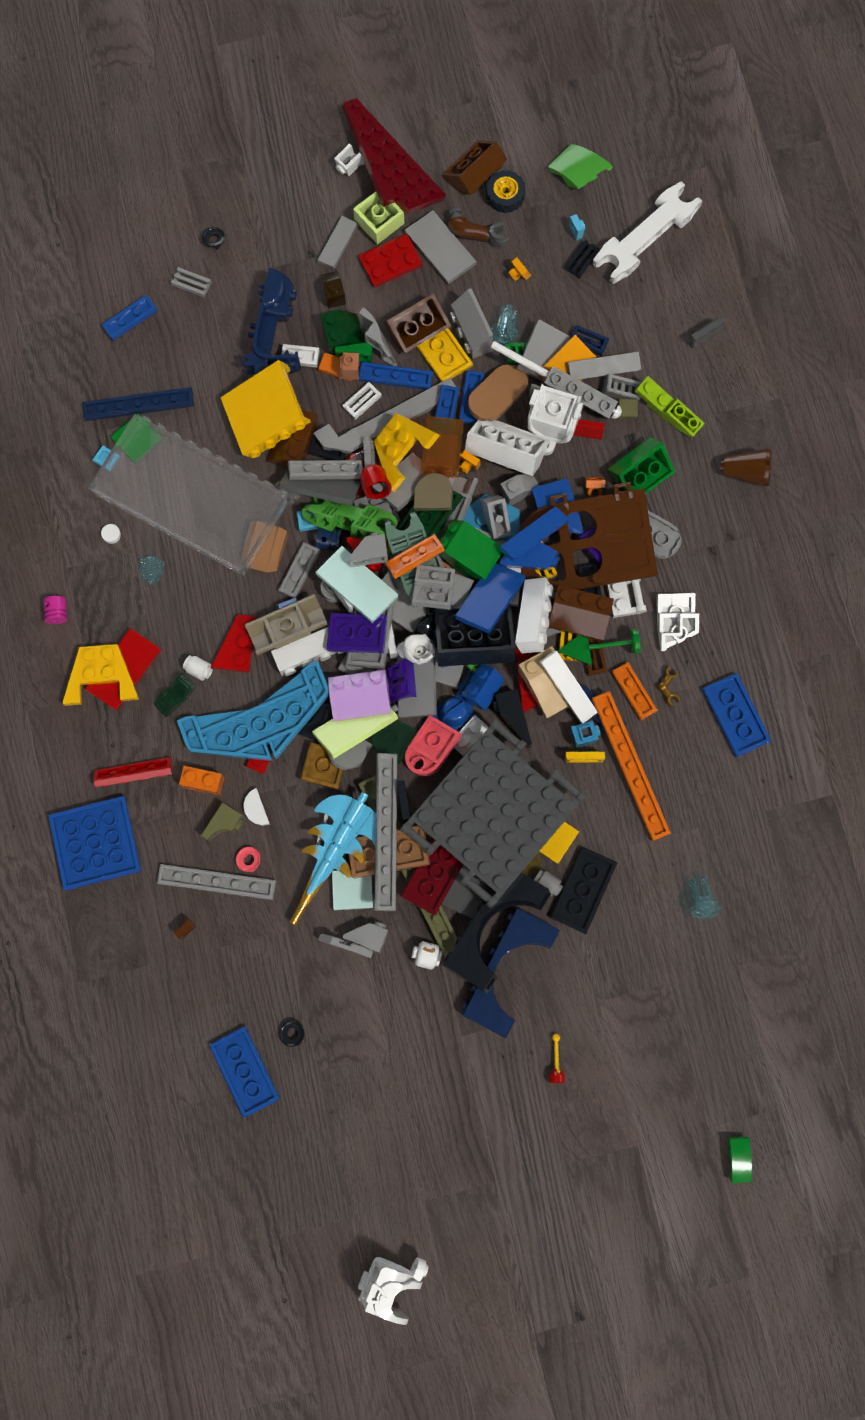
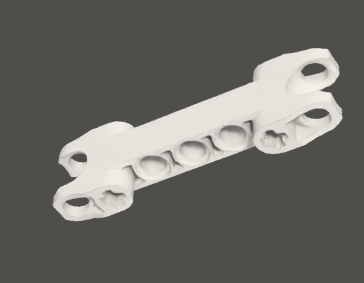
(625, 253)

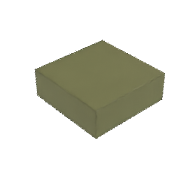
(629, 408)

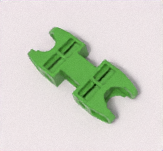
(348, 517)

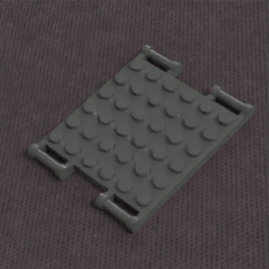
(493, 813)

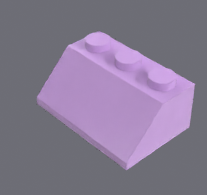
(359, 695)

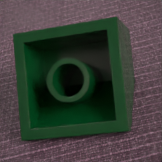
(341, 329)

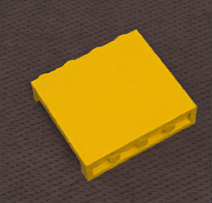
(264, 410)

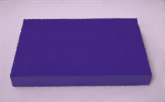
(356, 633)

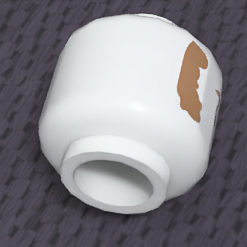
(426, 955)

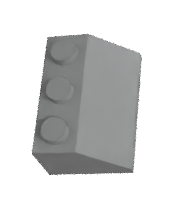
(471, 325)

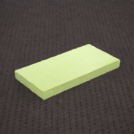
(344, 734)

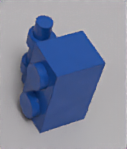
(481, 686)

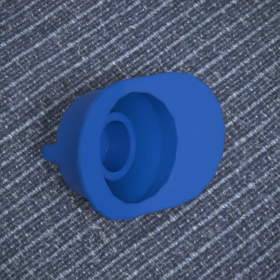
(454, 712)

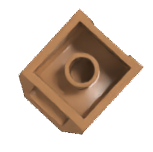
(271, 552)

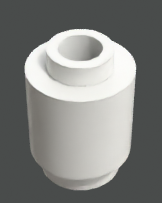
(197, 667)

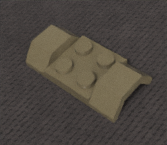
(286, 625)

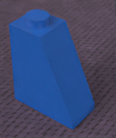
(538, 558)

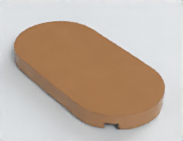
(497, 393)

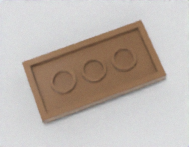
(408, 854)

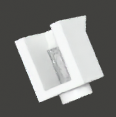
(348, 161)

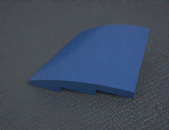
(542, 498)

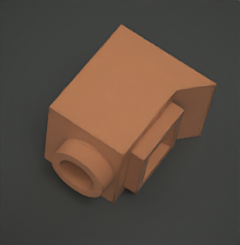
(349, 366)

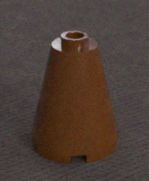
(749, 466)

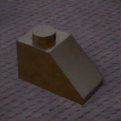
(333, 289)

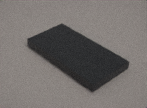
(583, 890)

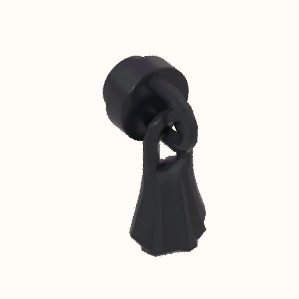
(425, 626)

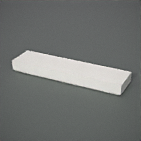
(568, 686)

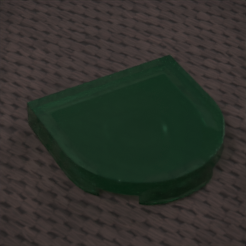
(393, 739)

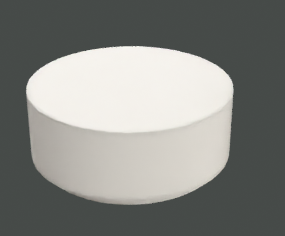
(110, 533)

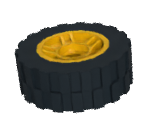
(503, 182)

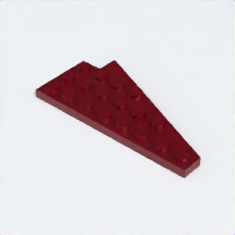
(390, 167)

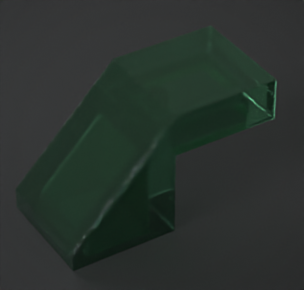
(175, 696)

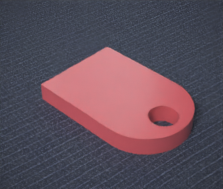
(432, 746)

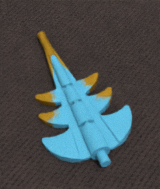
(350, 820)

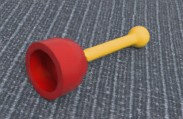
(556, 1074)

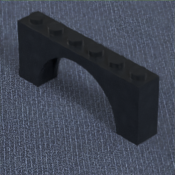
(466, 957)

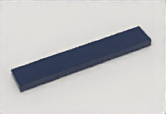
(138, 404)

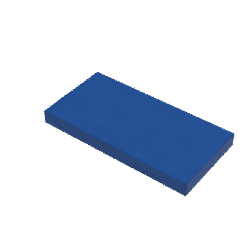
(490, 598)
(736, 715)
(244, 1072)

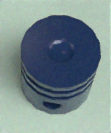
(332, 540)

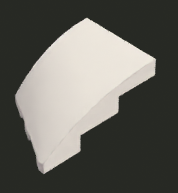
(676, 618)

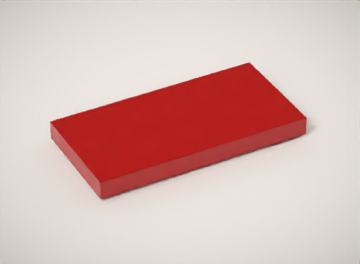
(138, 656)

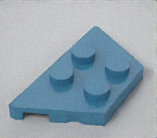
(476, 518)

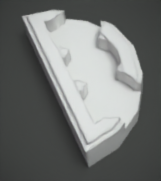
(254, 808)

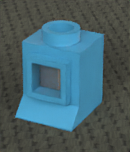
(585, 734)

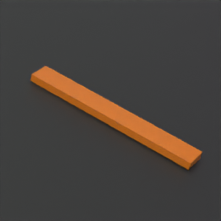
(631, 766)

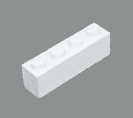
(534, 615)
(302, 652)

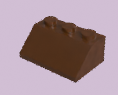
(475, 166)
(417, 323)
(296, 446)
(581, 613)

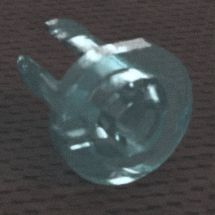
(505, 329)
(704, 907)

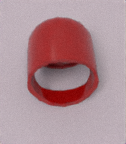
(373, 475)

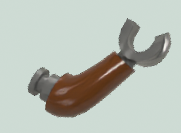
(461, 227)

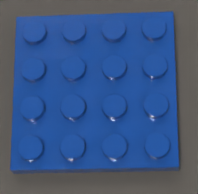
(94, 843)

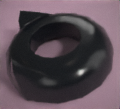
(213, 231)
(284, 1033)

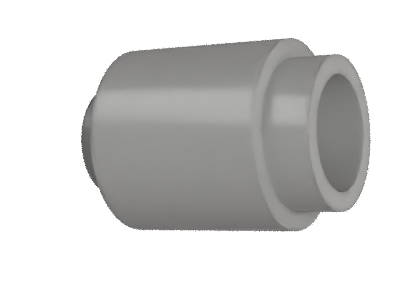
(549, 881)

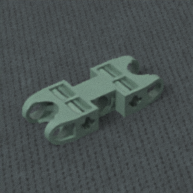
(401, 541)

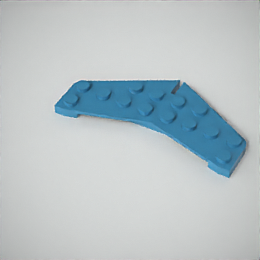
(272, 722)

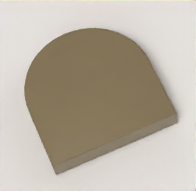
(433, 493)

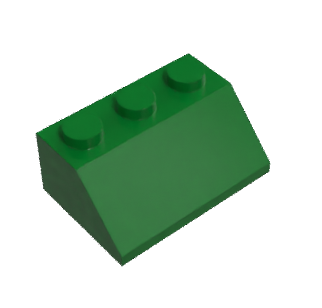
(643, 467)

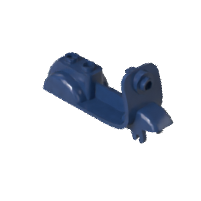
(275, 306)

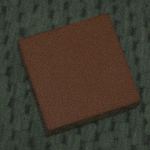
(185, 929)

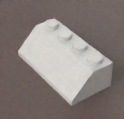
(507, 445)

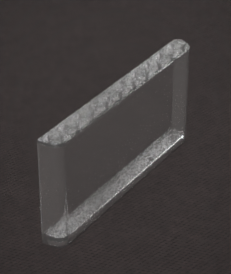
(190, 494)

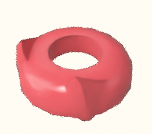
(242, 855)

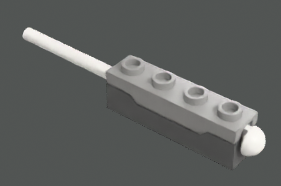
(564, 382)

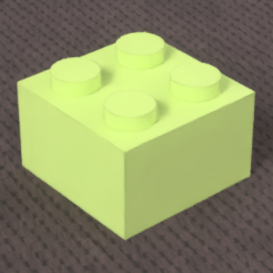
(378, 220)

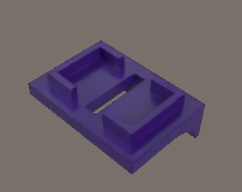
(404, 688)

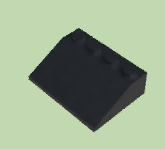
(467, 645)

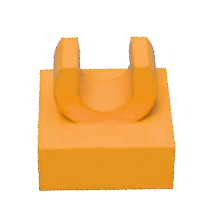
(519, 270)
(469, 461)

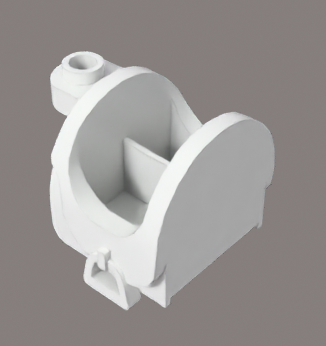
(554, 415)
(385, 1282)

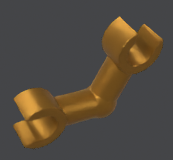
(663, 686)

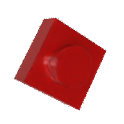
(258, 765)

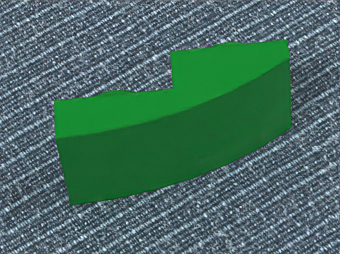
(740, 1159)

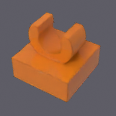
(594, 483)

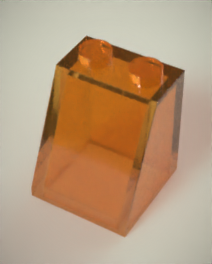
(446, 452)

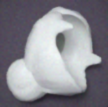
(413, 644)

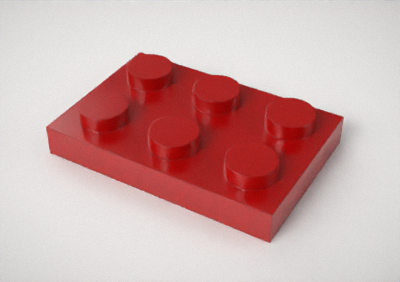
(390, 260)

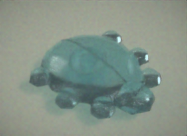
(151, 568)

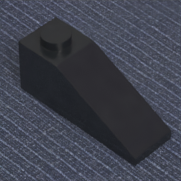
(511, 712)

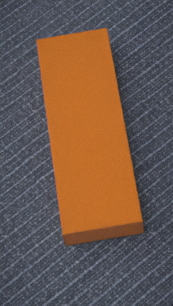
(414, 556)
(634, 691)

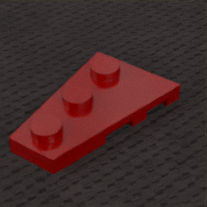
(237, 647)

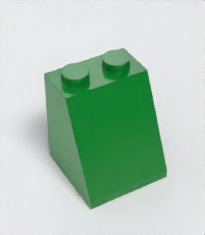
(469, 550)

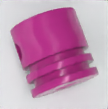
(55, 610)

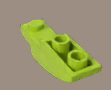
(668, 409)

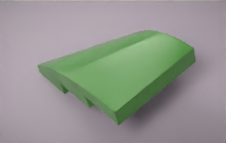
(578, 166)

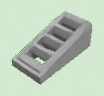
(613, 392)

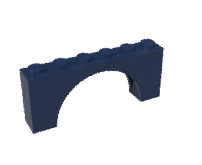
(522, 931)

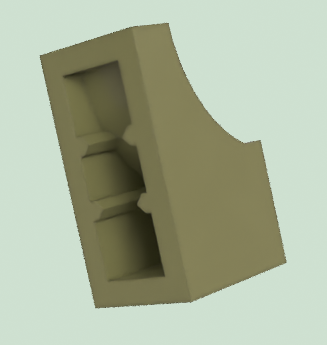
(224, 820)

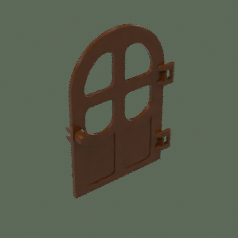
(620, 537)

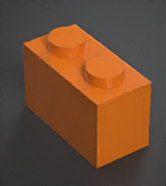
(201, 780)

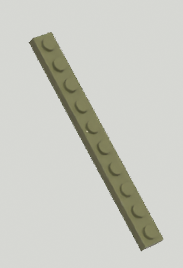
(439, 923)

